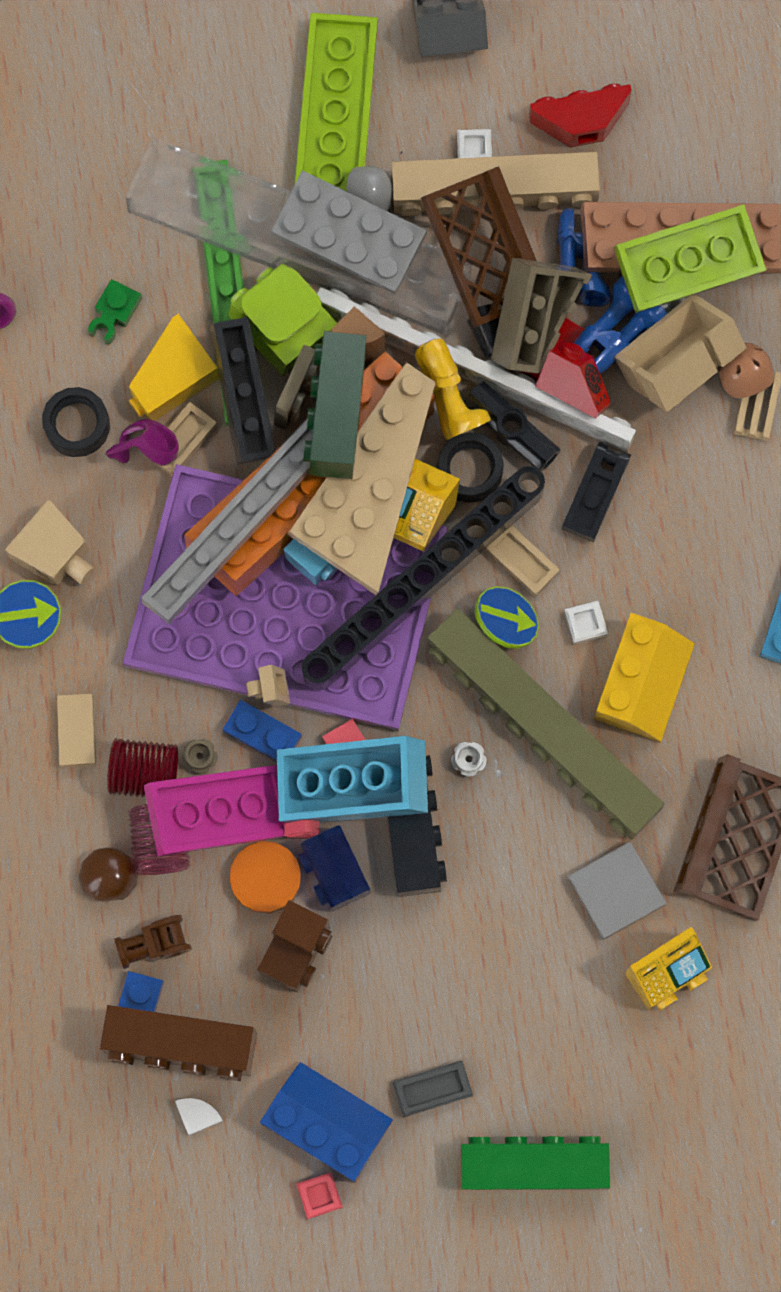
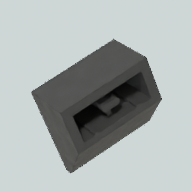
(450, 26)

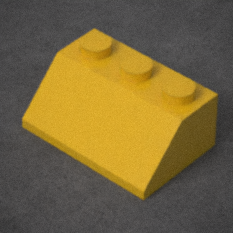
(644, 678)

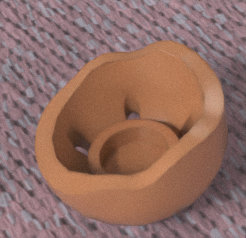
(752, 378)

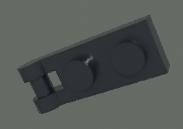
(595, 493)

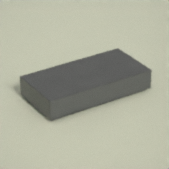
(432, 1089)

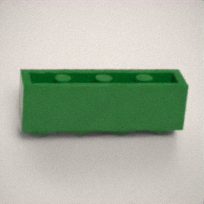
(535, 1166)

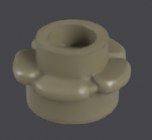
(199, 765)

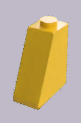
(171, 372)

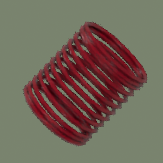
(132, 773)

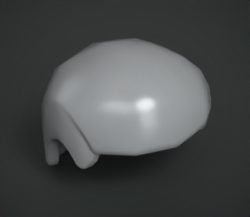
(371, 185)

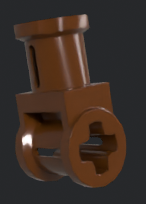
(154, 942)

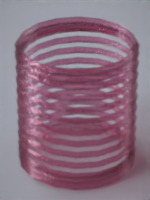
(152, 866)

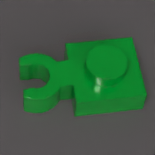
(115, 306)

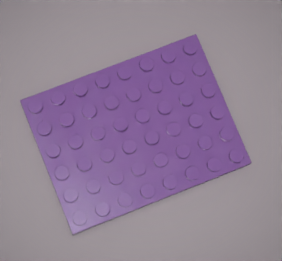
(274, 621)

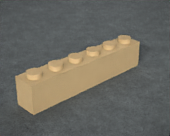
(531, 180)

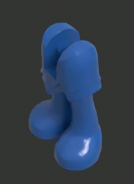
(570, 243)
(613, 342)

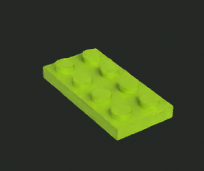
(689, 258)

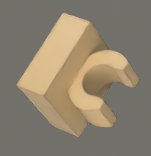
(271, 686)

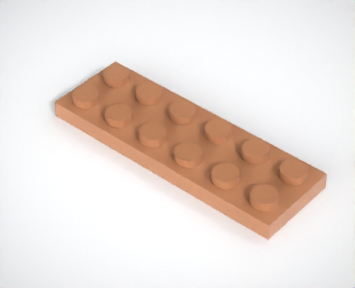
(618, 222)

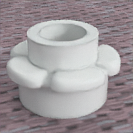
(468, 749)

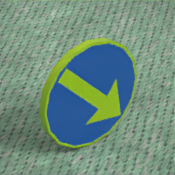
(28, 614)
(506, 617)

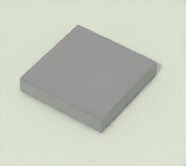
(616, 890)

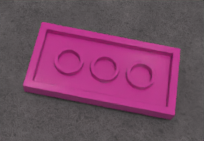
(214, 810)

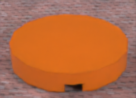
(265, 877)

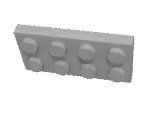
(349, 232)

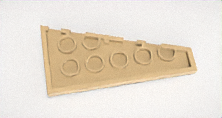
(356, 518)

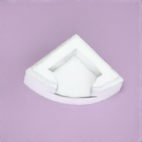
(197, 1114)

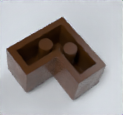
(294, 947)

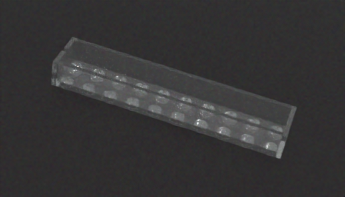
(238, 216)

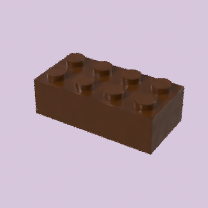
(178, 1041)

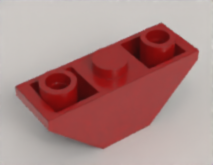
(582, 115)

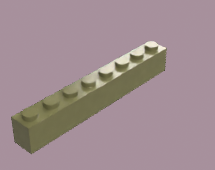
(544, 724)

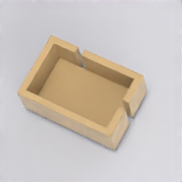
(680, 352)

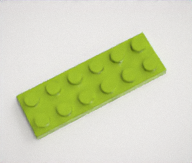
(336, 96)

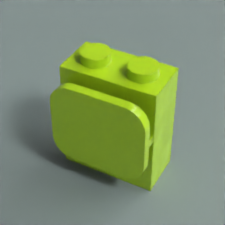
(282, 315)

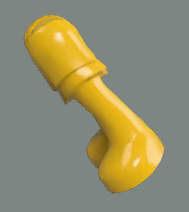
(437, 364)

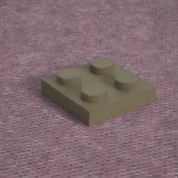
(292, 397)

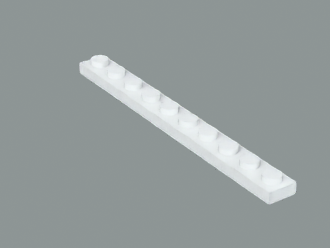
(516, 388)

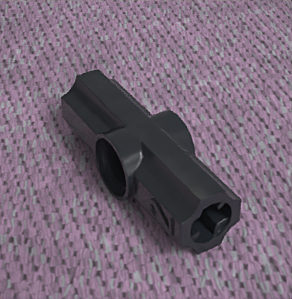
(528, 441)

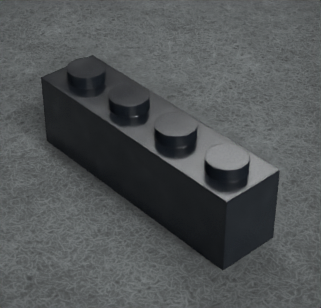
(242, 390)
(414, 849)

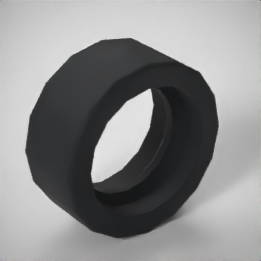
(72, 396)
(485, 445)

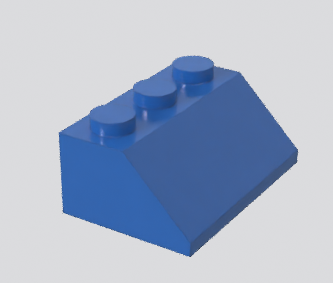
(326, 1121)

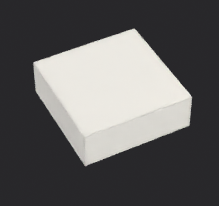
(474, 143)
(585, 622)

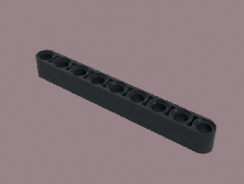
(431, 562)

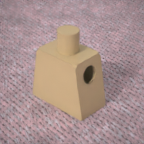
(51, 547)

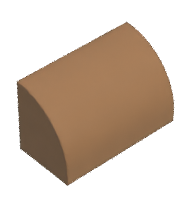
(357, 323)

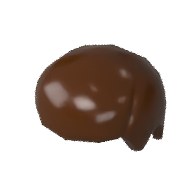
(108, 874)

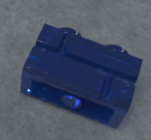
(335, 869)

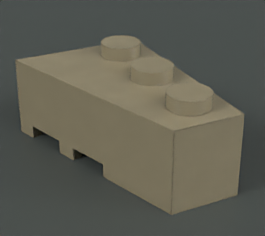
(533, 311)

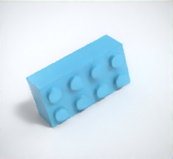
(352, 780)

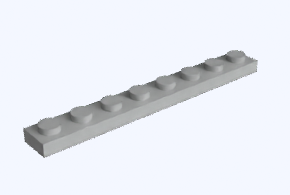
(230, 529)

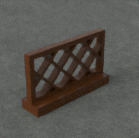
(506, 231)
(707, 833)

